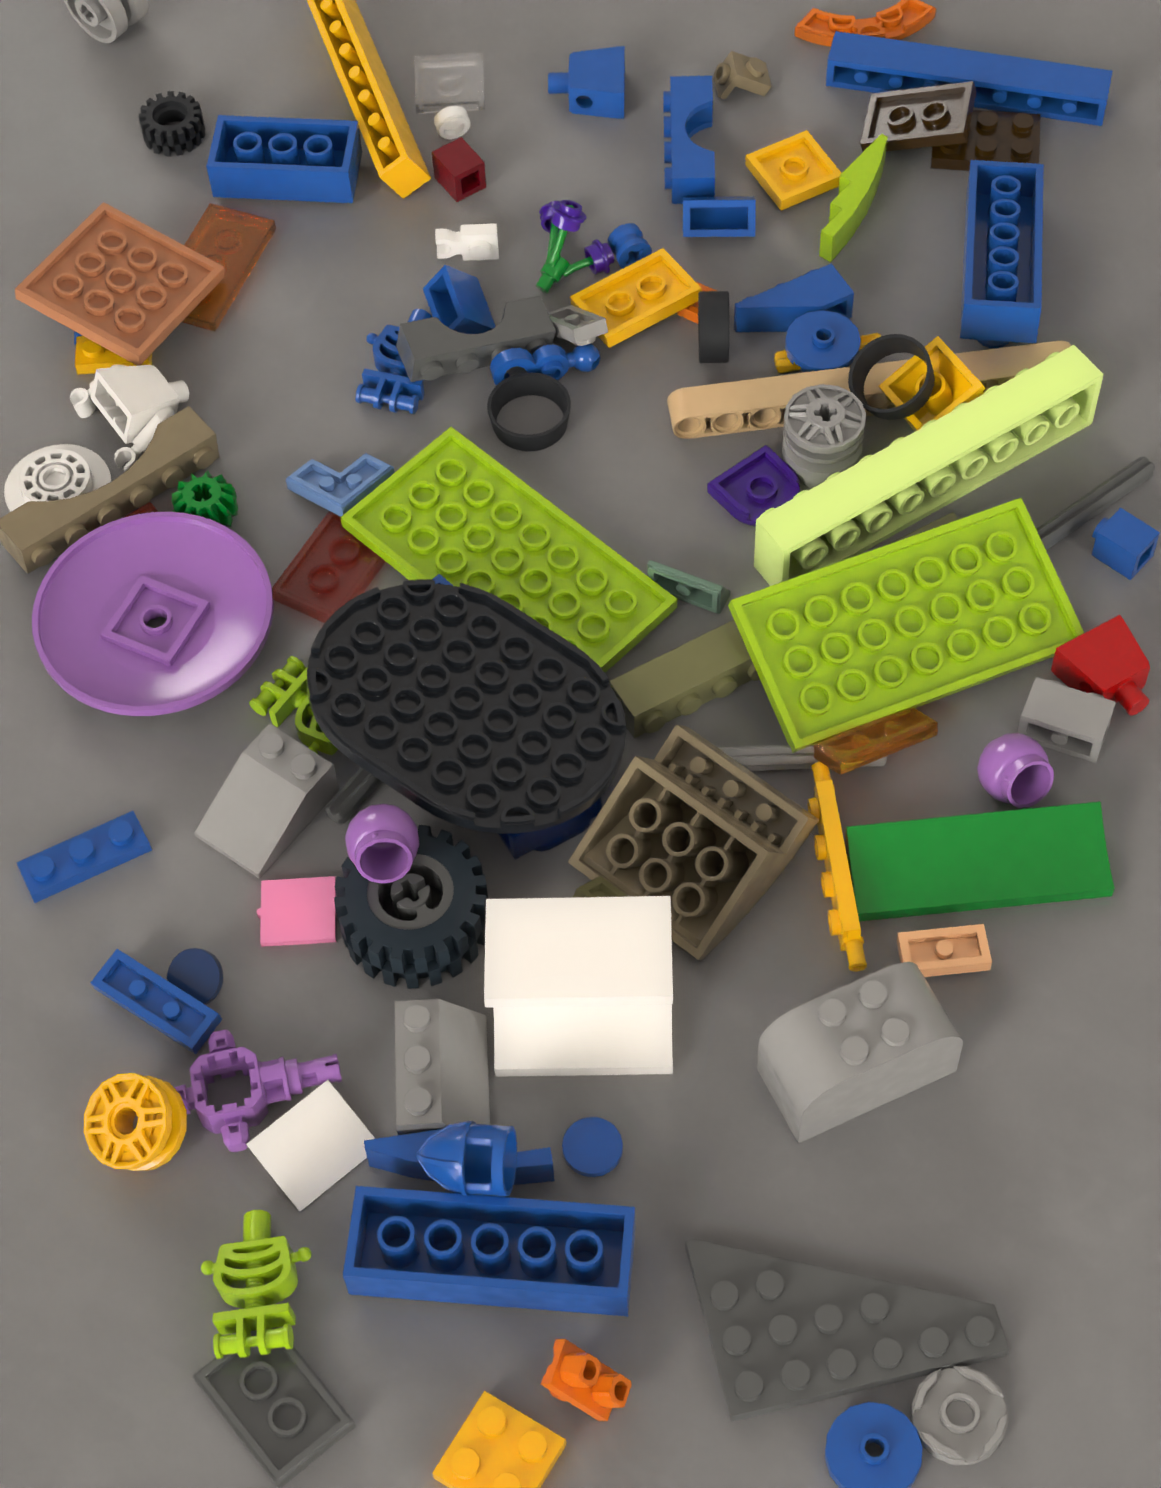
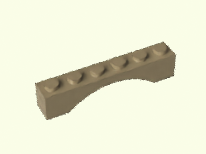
(45, 529)

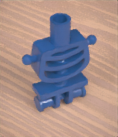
(391, 373)

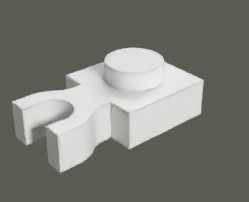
(472, 241)

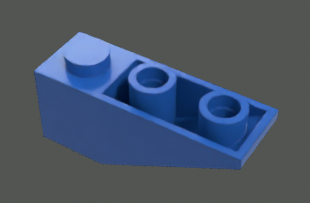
(781, 305)

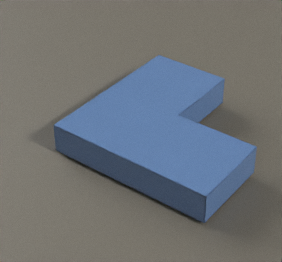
(338, 490)

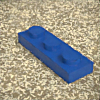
(84, 856)
(156, 1001)

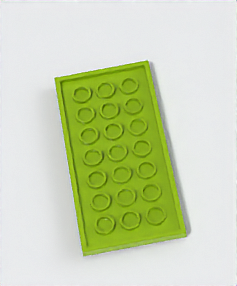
(488, 529)
(905, 623)

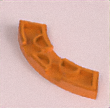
(892, 23)

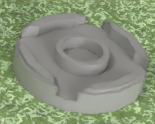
(959, 1415)

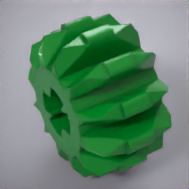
(207, 498)

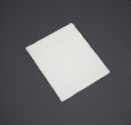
(312, 1145)

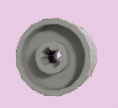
(106, 18)

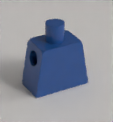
(593, 82)

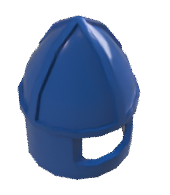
(471, 1158)

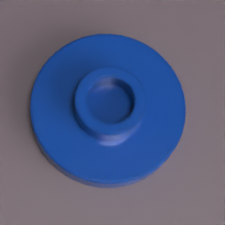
(592, 1147)

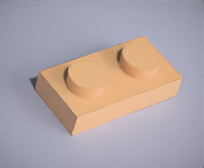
(946, 950)

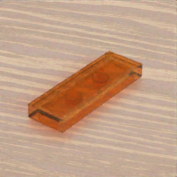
(875, 740)

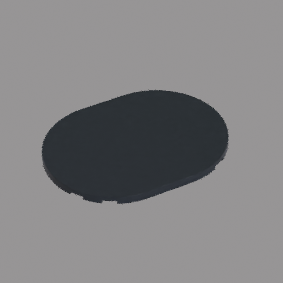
(466, 706)

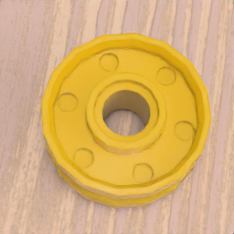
(111, 1117)

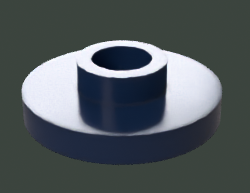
(197, 974)

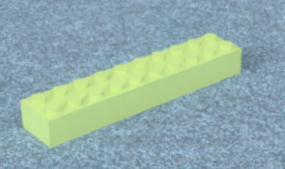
(928, 468)

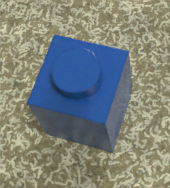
(1124, 543)

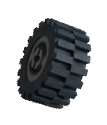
(423, 938)

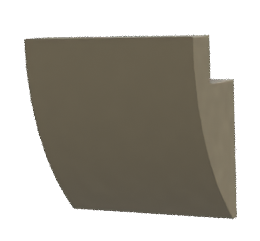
(694, 832)

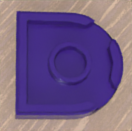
(755, 485)

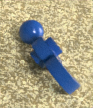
(547, 360)

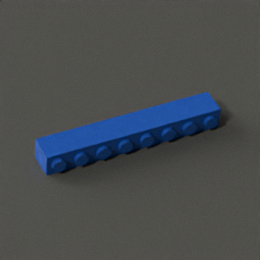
(1000, 80)

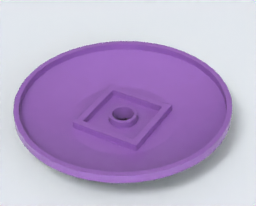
(141, 568)

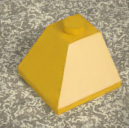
(952, 384)

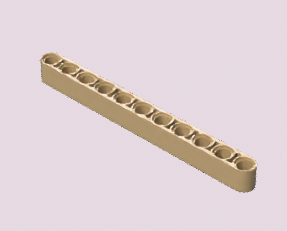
(763, 401)

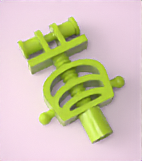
(288, 700)
(262, 1275)

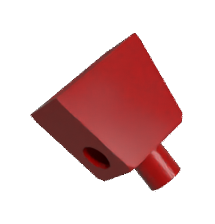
(1105, 663)

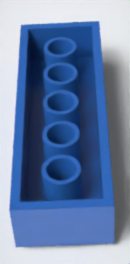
(1002, 252)
(490, 1250)

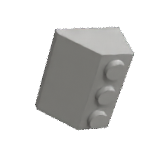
(440, 1065)

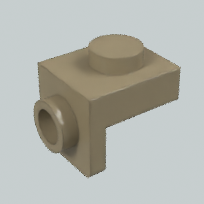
(741, 72)

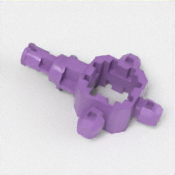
(269, 1082)

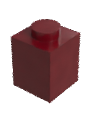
(459, 169)

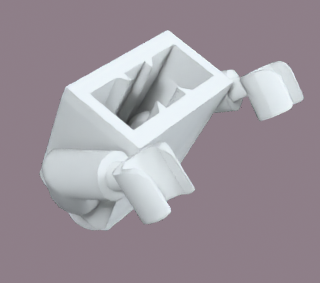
(132, 402)

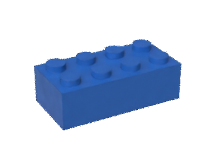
(284, 159)

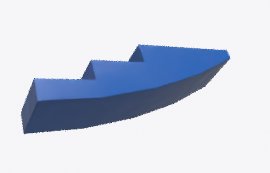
(399, 1152)

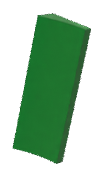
(978, 861)

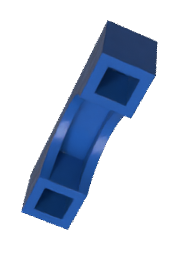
(690, 112)

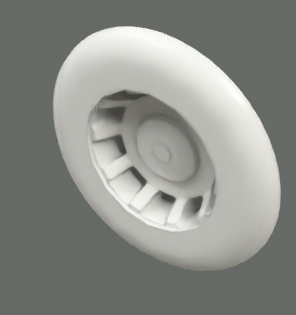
(55, 475)

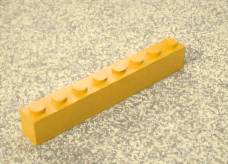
(370, 95)

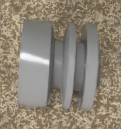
(822, 432)

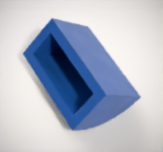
(719, 216)
(458, 301)

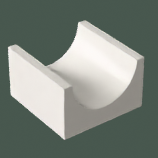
(580, 985)

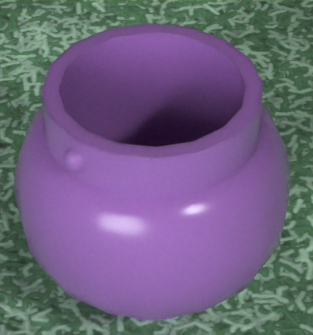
(1015, 770)
(382, 842)

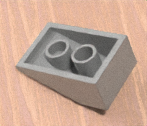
(267, 800)

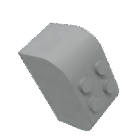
(857, 1049)

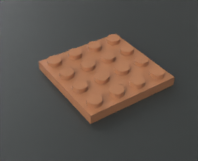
(120, 283)

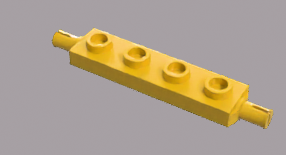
(837, 879)

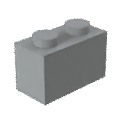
(1066, 719)

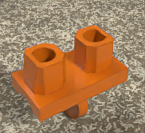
(585, 1381)

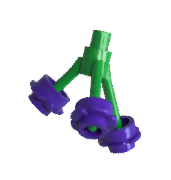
(558, 219)

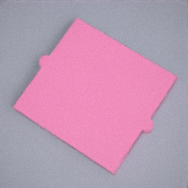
(297, 911)

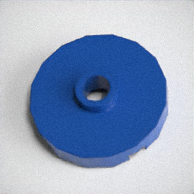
(822, 341)
(877, 1424)

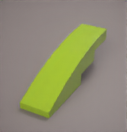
(855, 195)

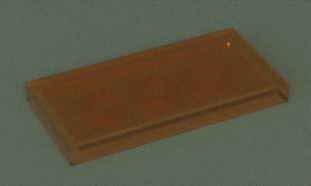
(235, 242)

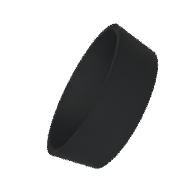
(874, 352)
(524, 385)

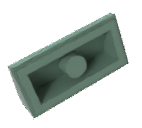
(689, 587)

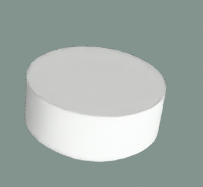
(452, 122)

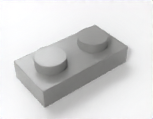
(577, 325)

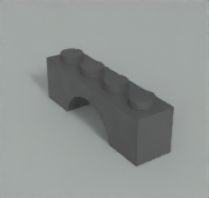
(435, 350)

